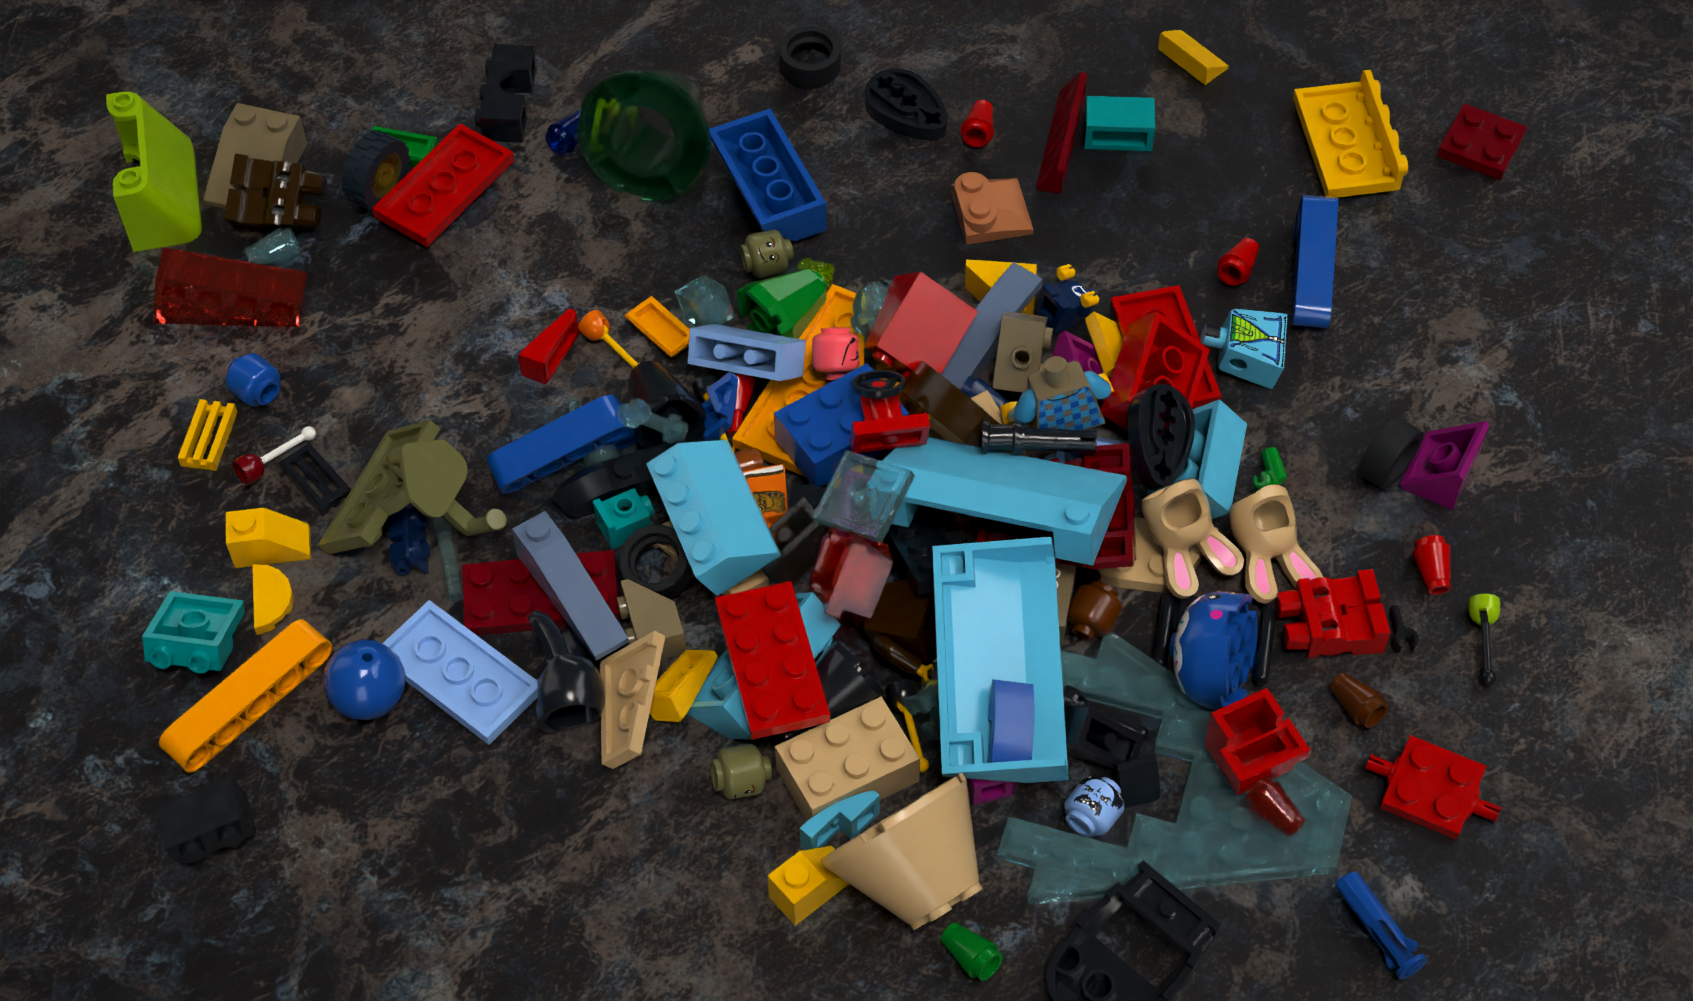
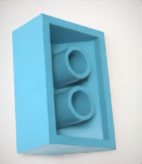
(1215, 454)

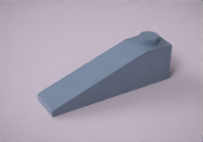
(568, 585)

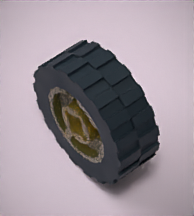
(374, 168)

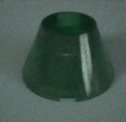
(628, 150)

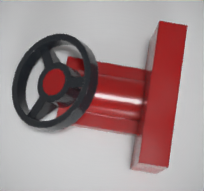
(882, 414)

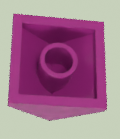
(1445, 463)

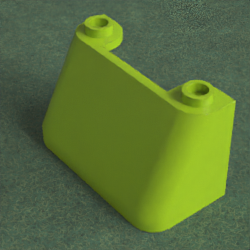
(162, 194)

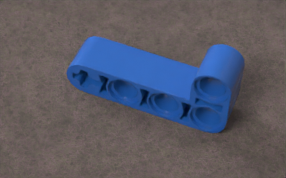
(1315, 261)
(559, 444)

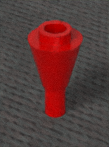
(744, 392)

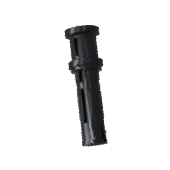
(1021, 438)

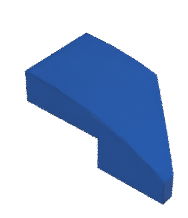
(720, 405)

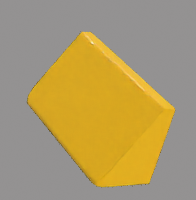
(1191, 55)

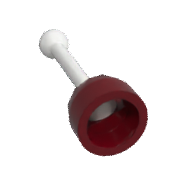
(251, 467)

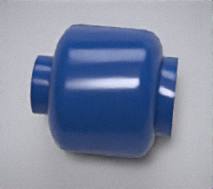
(253, 380)

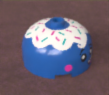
(1215, 648)

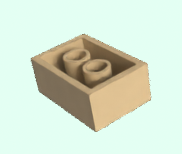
(848, 757)

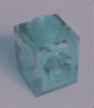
(705, 302)

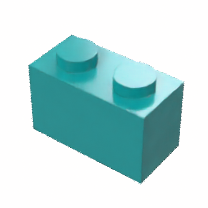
(1119, 123)

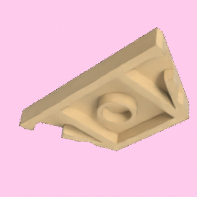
(1148, 570)

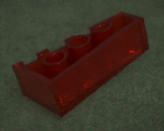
(225, 291)

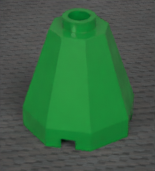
(783, 302)

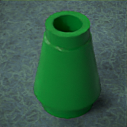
(973, 952)

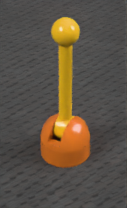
(597, 327)

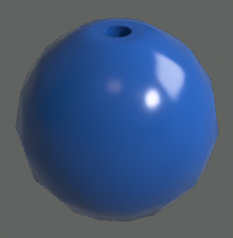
(364, 679)

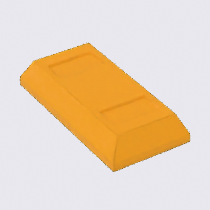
(660, 326)

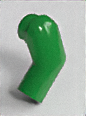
(1274, 469)

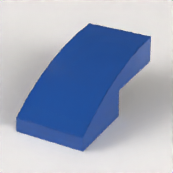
(1012, 721)

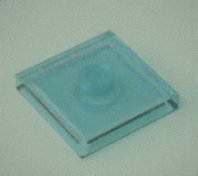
(864, 496)

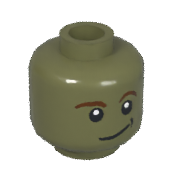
(766, 254)
(740, 771)

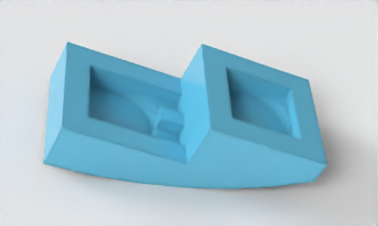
(847, 815)

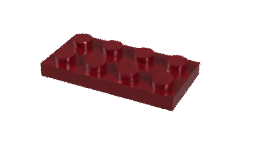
(504, 593)

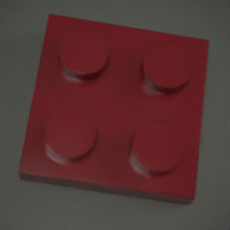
(1482, 141)

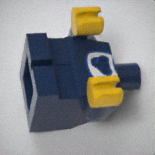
(1065, 301)

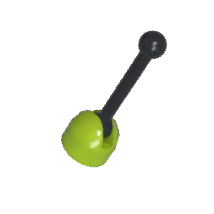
(1485, 611)

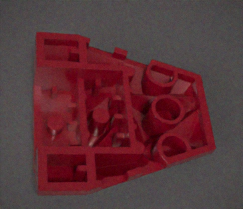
(1120, 539)

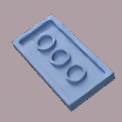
(462, 672)

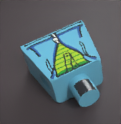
(1250, 345)

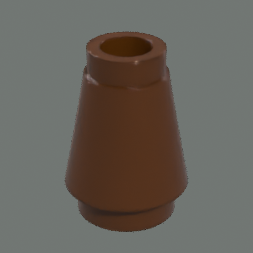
(1361, 702)

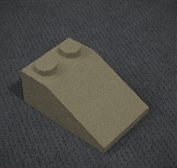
(254, 133)

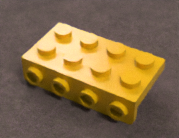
(1351, 137)

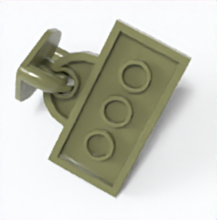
(404, 471)

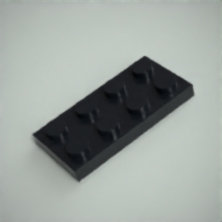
(914, 543)

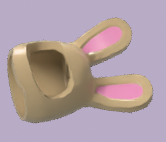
(1180, 519)
(1266, 530)

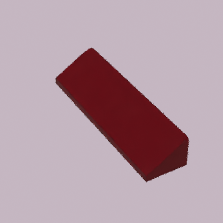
(1062, 135)

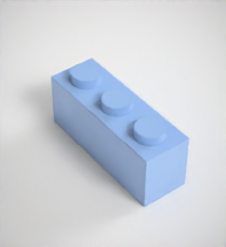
(746, 352)

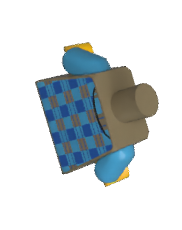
(1060, 398)

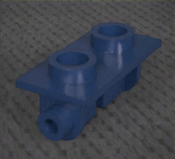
(413, 548)

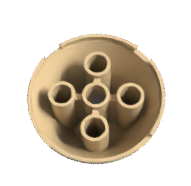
(916, 857)

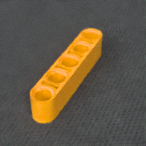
(245, 695)

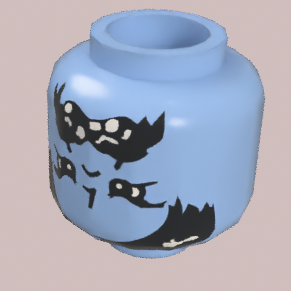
(1094, 806)

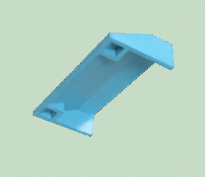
(998, 624)

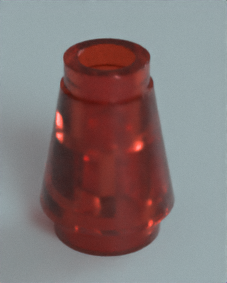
(1274, 806)

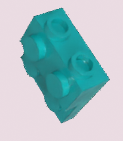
(192, 632)

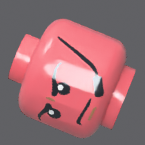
(835, 352)

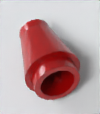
(978, 124)
(1238, 262)
(1433, 561)

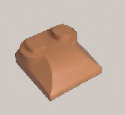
(990, 208)

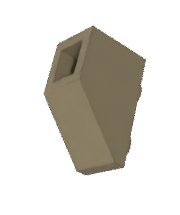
(650, 613)

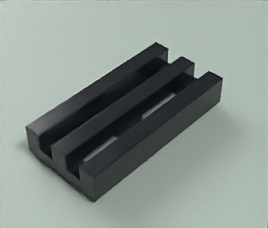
(330, 498)

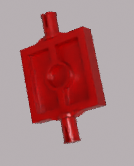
(1433, 787)

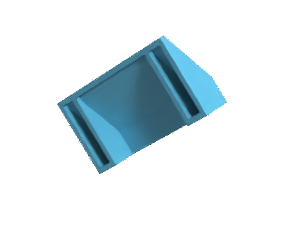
(1013, 489)

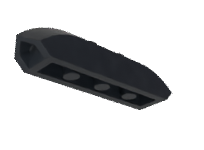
(612, 478)

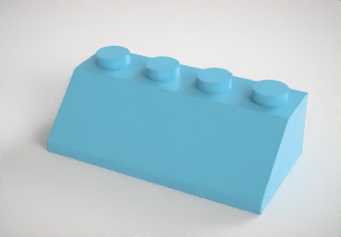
(713, 512)
(719, 701)

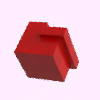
(1253, 741)

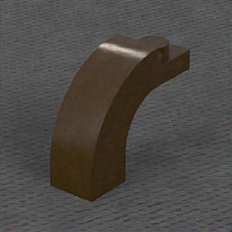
(947, 404)

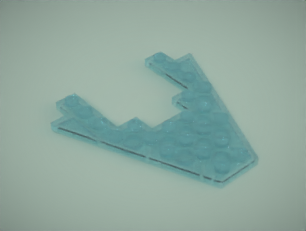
(1215, 831)

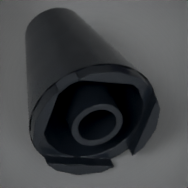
(665, 397)
(843, 684)

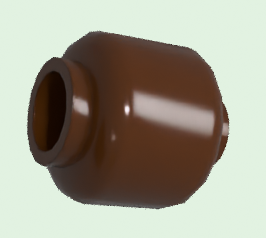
(1094, 610)

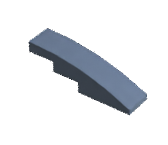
(981, 340)

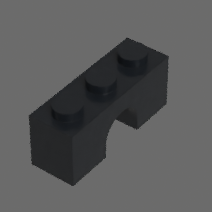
(503, 111)

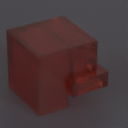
(850, 573)

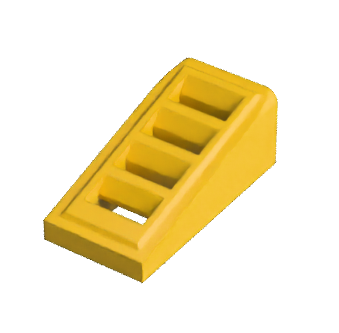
(681, 684)

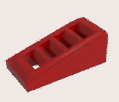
(546, 352)

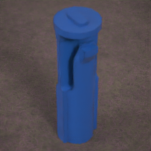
(1381, 926)

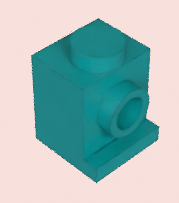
(622, 516)

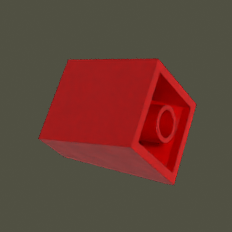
(918, 324)

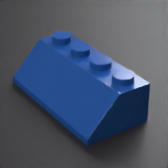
(770, 175)

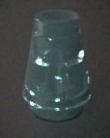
(274, 248)

